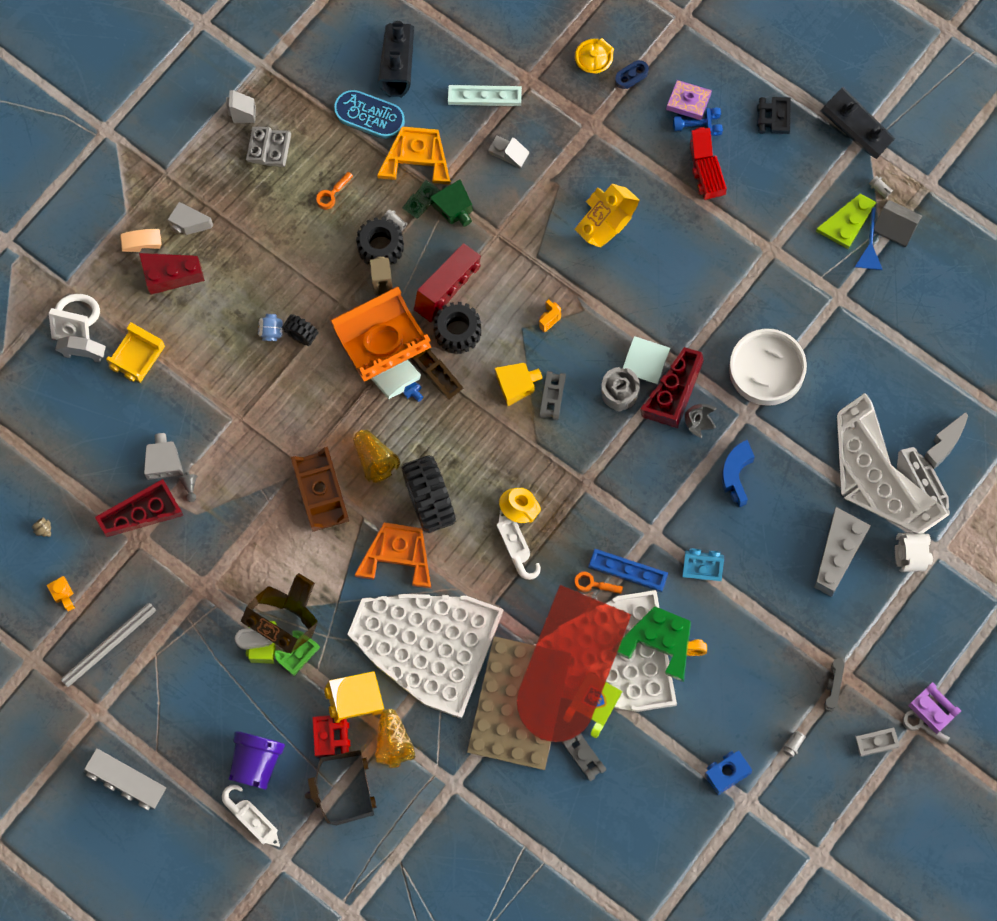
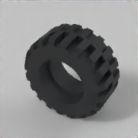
(428, 494)

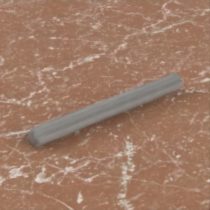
(107, 645)

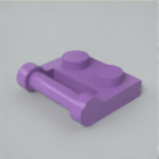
(931, 712)

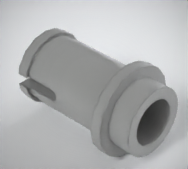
(880, 187)
(391, 215)
(794, 743)

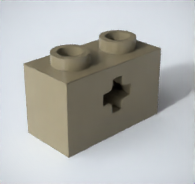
(381, 275)

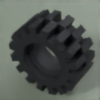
(300, 330)

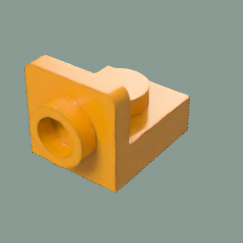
(547, 320)

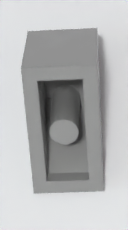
(188, 221)

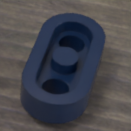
(629, 73)

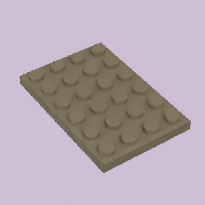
(497, 725)

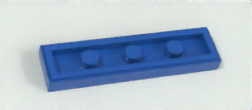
(628, 570)

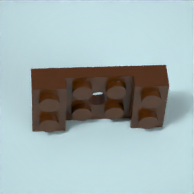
(325, 507)

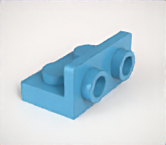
(703, 565)

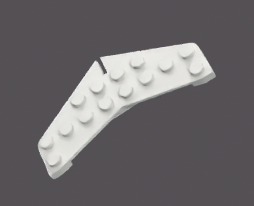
(868, 467)

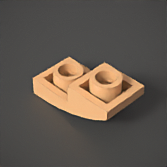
(136, 240)

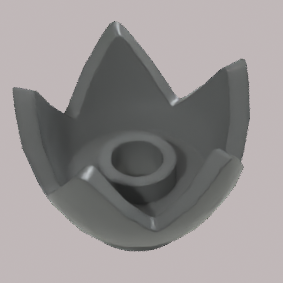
(698, 418)

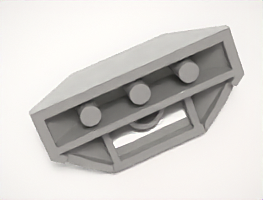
(922, 474)

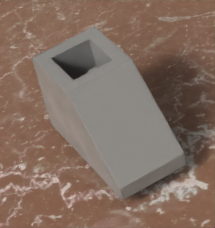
(241, 107)

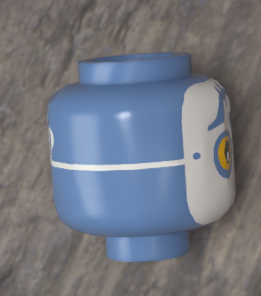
(270, 327)

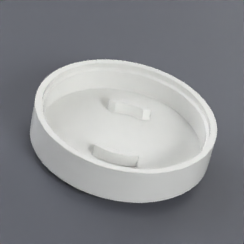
(767, 367)

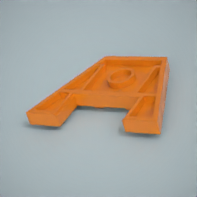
(397, 546)

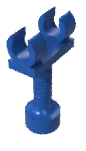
(714, 113)

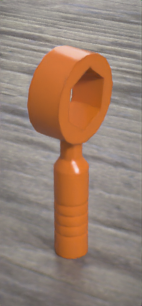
(337, 187)
(601, 585)

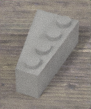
(841, 546)
(124, 779)

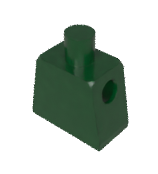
(453, 203)

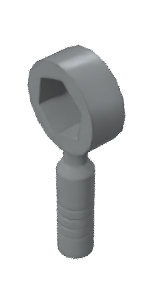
(940, 736)

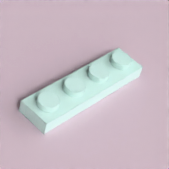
(484, 95)

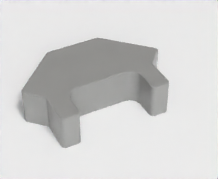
(80, 347)

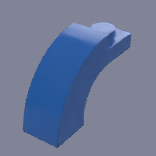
(735, 462)

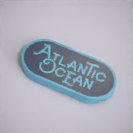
(369, 114)

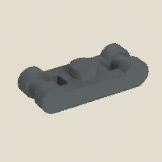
(552, 395)
(834, 685)
(583, 756)

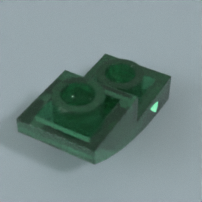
(420, 201)

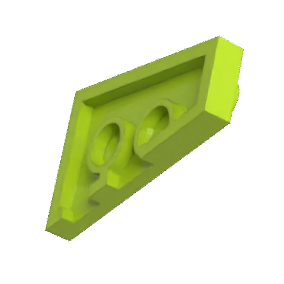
(848, 221)

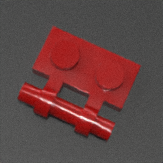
(324, 736)

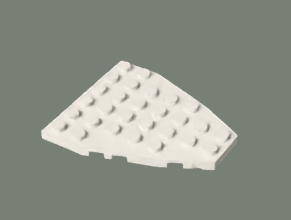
(428, 644)
(643, 675)

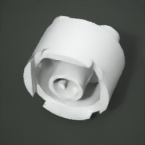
(913, 552)

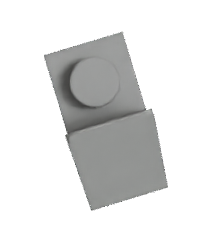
(509, 151)

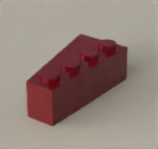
(446, 282)
(675, 388)
(141, 510)

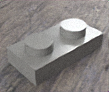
(877, 742)

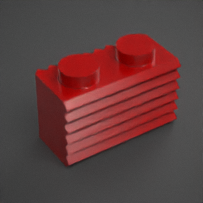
(710, 178)

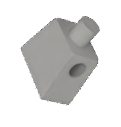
(162, 459)

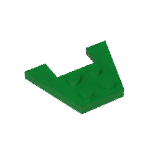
(663, 633)

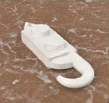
(516, 546)

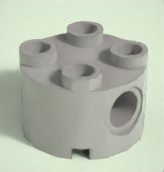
(620, 388)

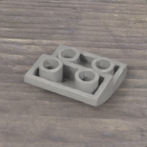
(268, 146)

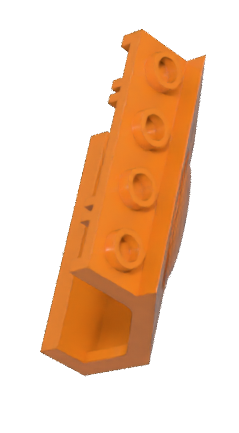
(380, 334)

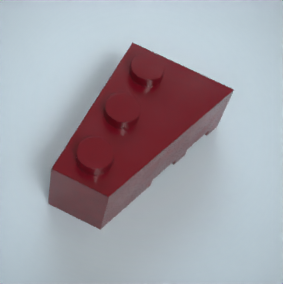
(170, 271)

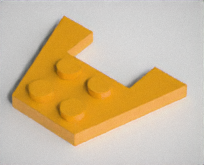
(416, 147)

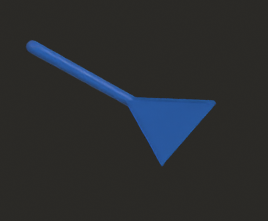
(869, 258)

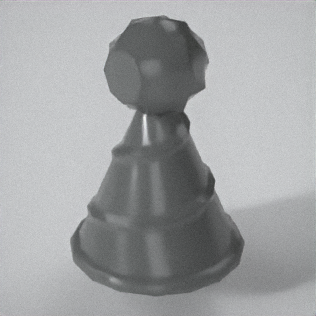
(189, 482)

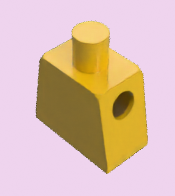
(516, 381)

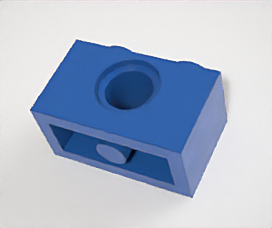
(722, 782)

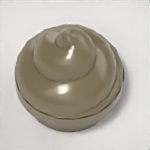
(42, 527)

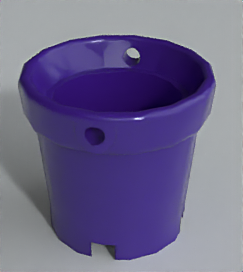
(254, 759)

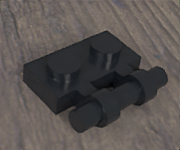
(780, 115)

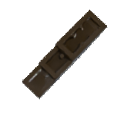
(437, 373)

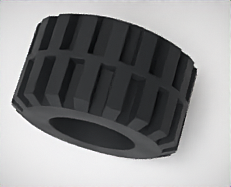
(376, 229)
(457, 313)

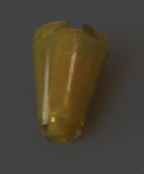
(375, 456)

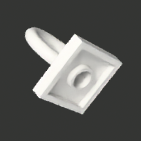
(70, 324)

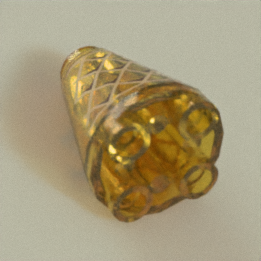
(392, 742)

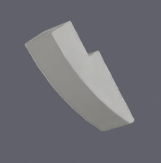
(946, 441)

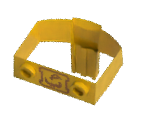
(608, 214)

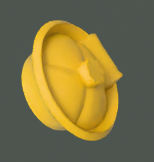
(594, 55)
(519, 505)

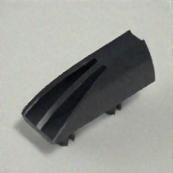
(396, 59)
(857, 123)

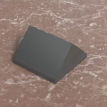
(897, 223)

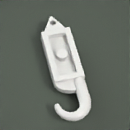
(251, 818)

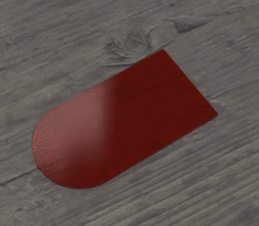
(570, 665)

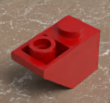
(701, 144)

